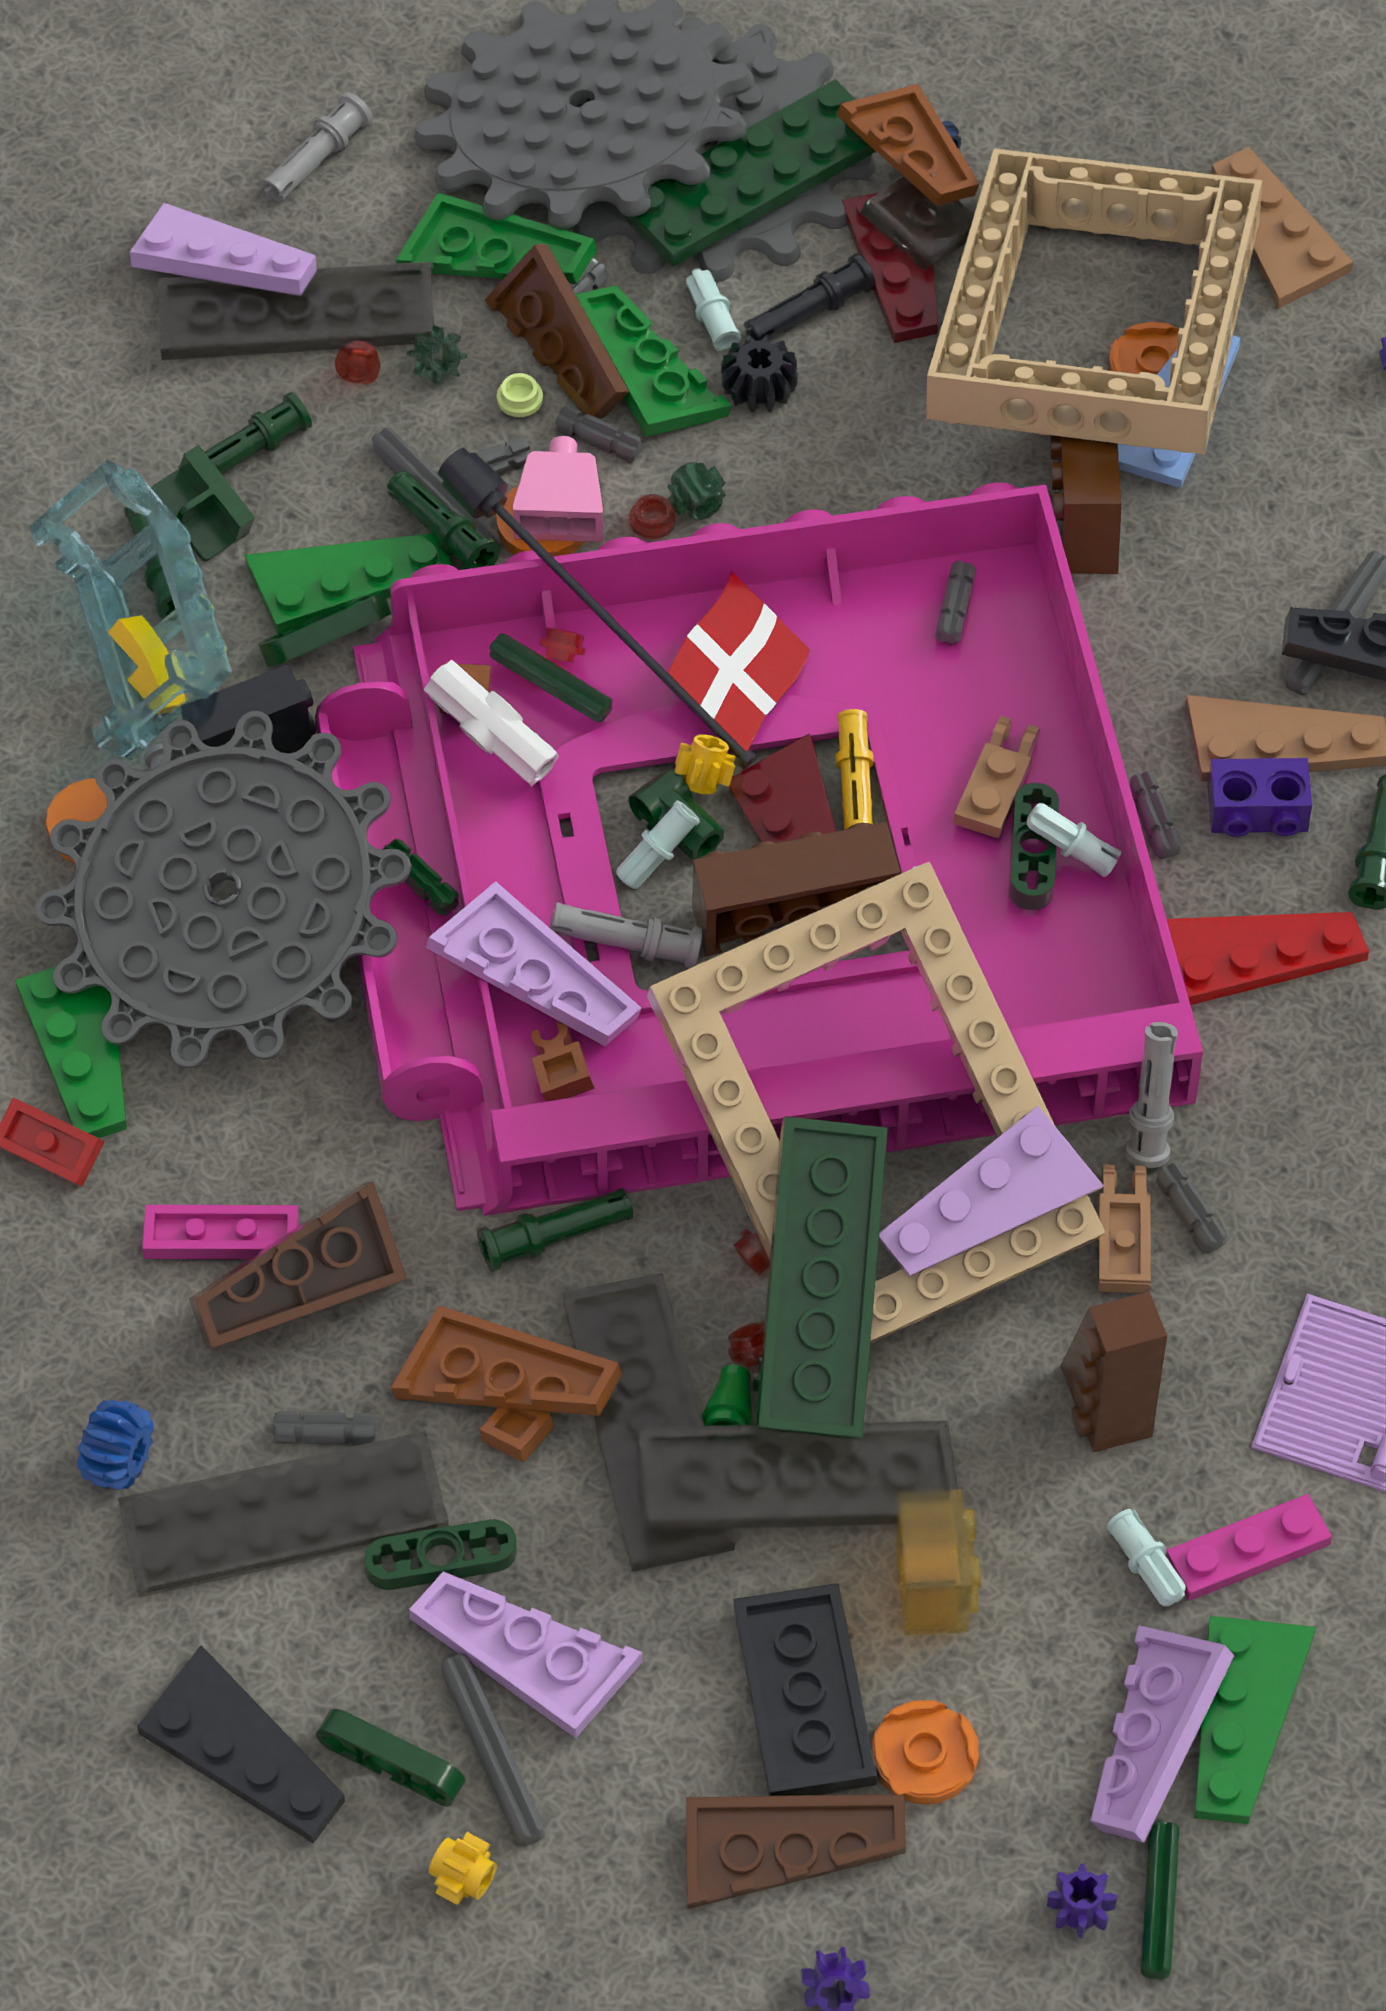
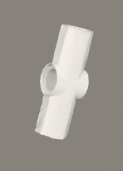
(491, 723)

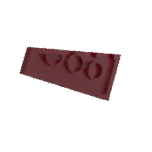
(902, 288)
(785, 794)

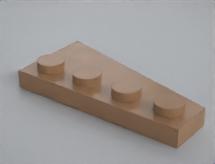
(1289, 243)
(1277, 731)

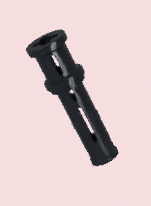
(827, 292)

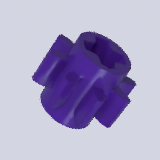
(1081, 1914)
(825, 1972)

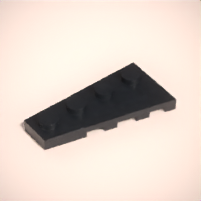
(1337, 640)
(235, 1743)

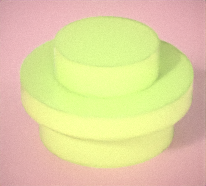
(519, 395)

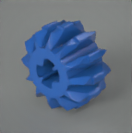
(115, 1444)

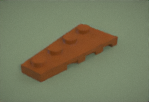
(496, 1366)

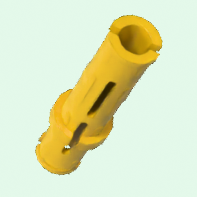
(853, 732)

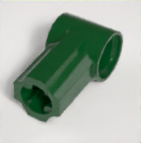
(657, 798)

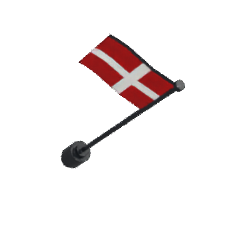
(729, 664)

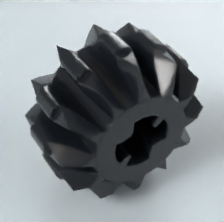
(759, 373)

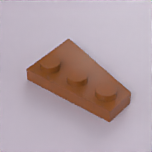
(913, 141)

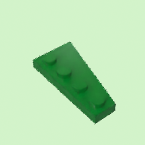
(467, 243)
(660, 386)
(320, 578)
(76, 1052)
(1246, 1713)

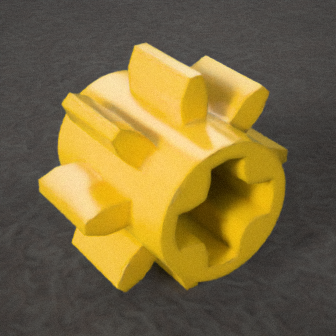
(705, 764)
(462, 1868)

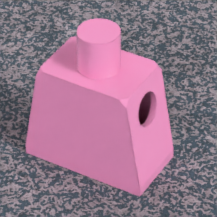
(560, 494)

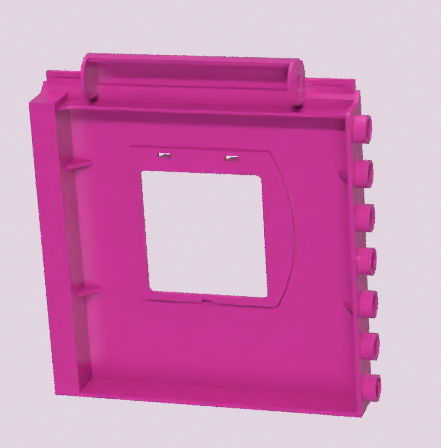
(838, 1041)

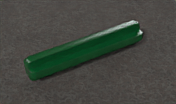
(551, 677)
(1160, 1900)

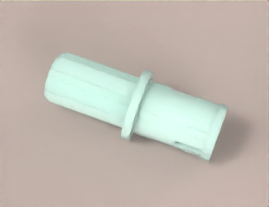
(712, 309)
(1073, 839)
(657, 845)
(1147, 1557)

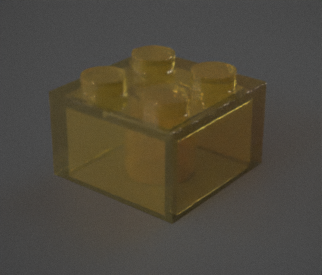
(936, 1562)

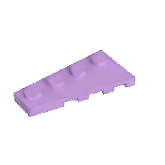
(214, 251)
(527, 959)
(1000, 1188)
(542, 1662)
(1156, 1727)

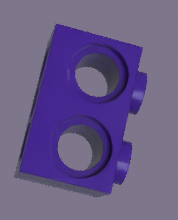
(1258, 788)

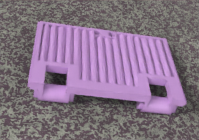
(1335, 1394)

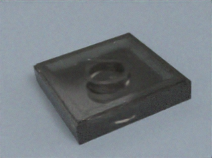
(918, 225)

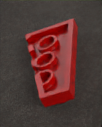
(1260, 950)

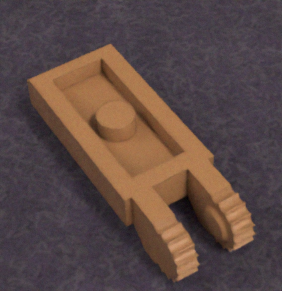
(995, 781)
(1126, 1245)

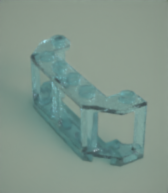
(201, 670)

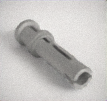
(328, 136)
(647, 937)
(1152, 1114)

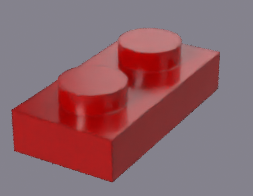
(48, 1142)

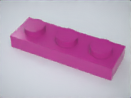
(214, 1230)
(1249, 1546)

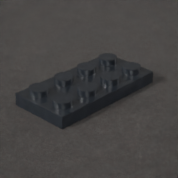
(804, 1691)

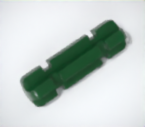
(427, 882)

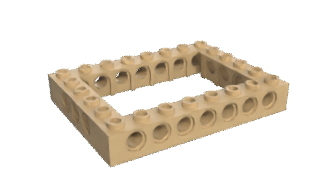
(1085, 403)
(917, 906)

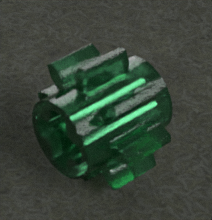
(441, 365)
(696, 490)

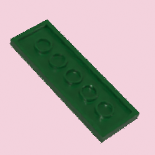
(753, 175)
(822, 1278)

